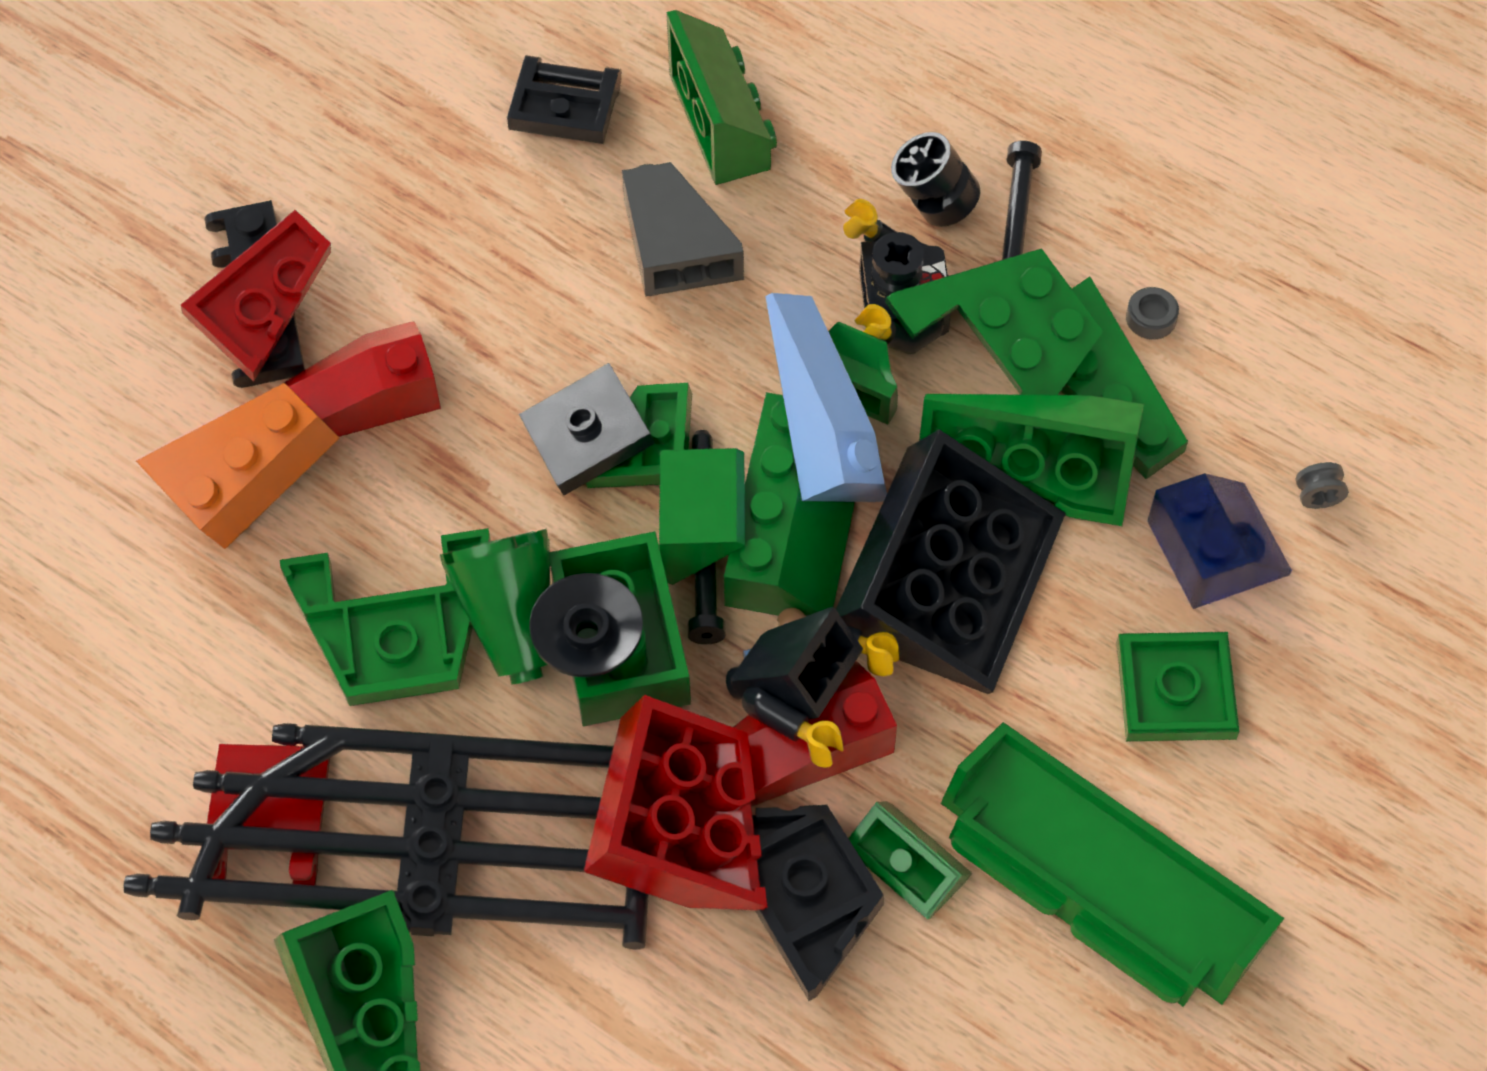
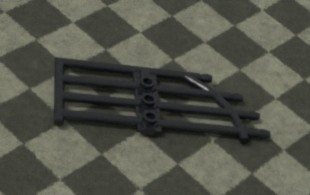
(430, 839)

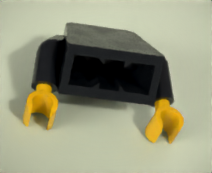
(876, 314)
(799, 669)

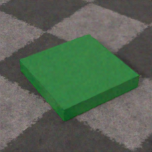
(1177, 686)

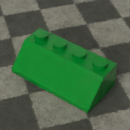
(790, 544)

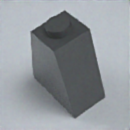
(677, 233)

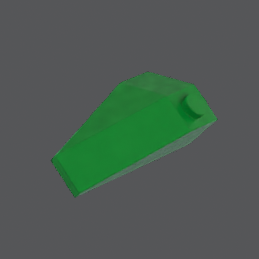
(1058, 446)
(356, 985)

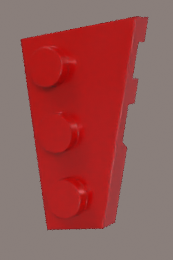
(259, 292)

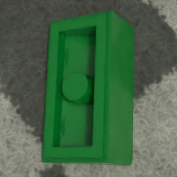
(907, 859)

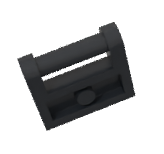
(563, 109)

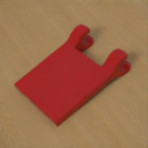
(273, 812)

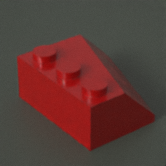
(679, 811)

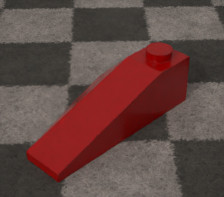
(371, 381)
(865, 730)

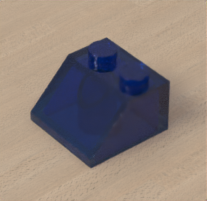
(1215, 538)

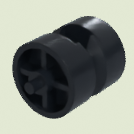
(935, 179)

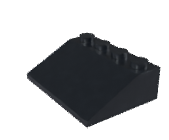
(951, 562)

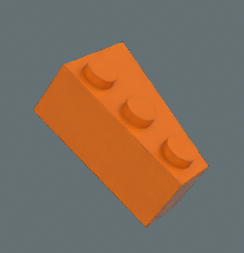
(240, 462)

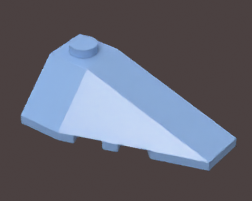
(826, 420)

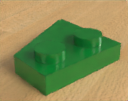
(668, 418)

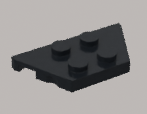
(814, 891)

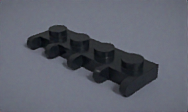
(243, 228)

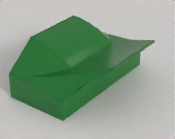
(869, 370)

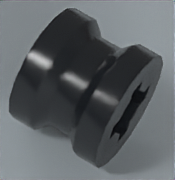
(893, 276)

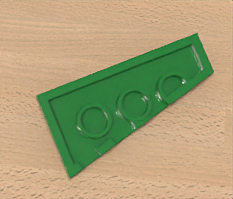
(1117, 373)

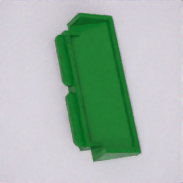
(1104, 871)

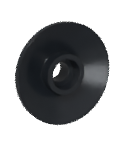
(584, 603)

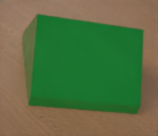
(700, 508)

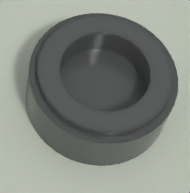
(1152, 313)

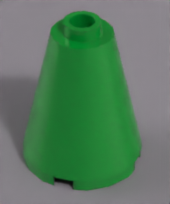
(498, 591)

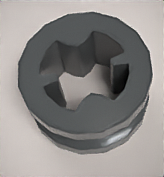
(1322, 485)

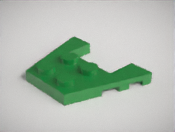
(1019, 314)
(390, 641)

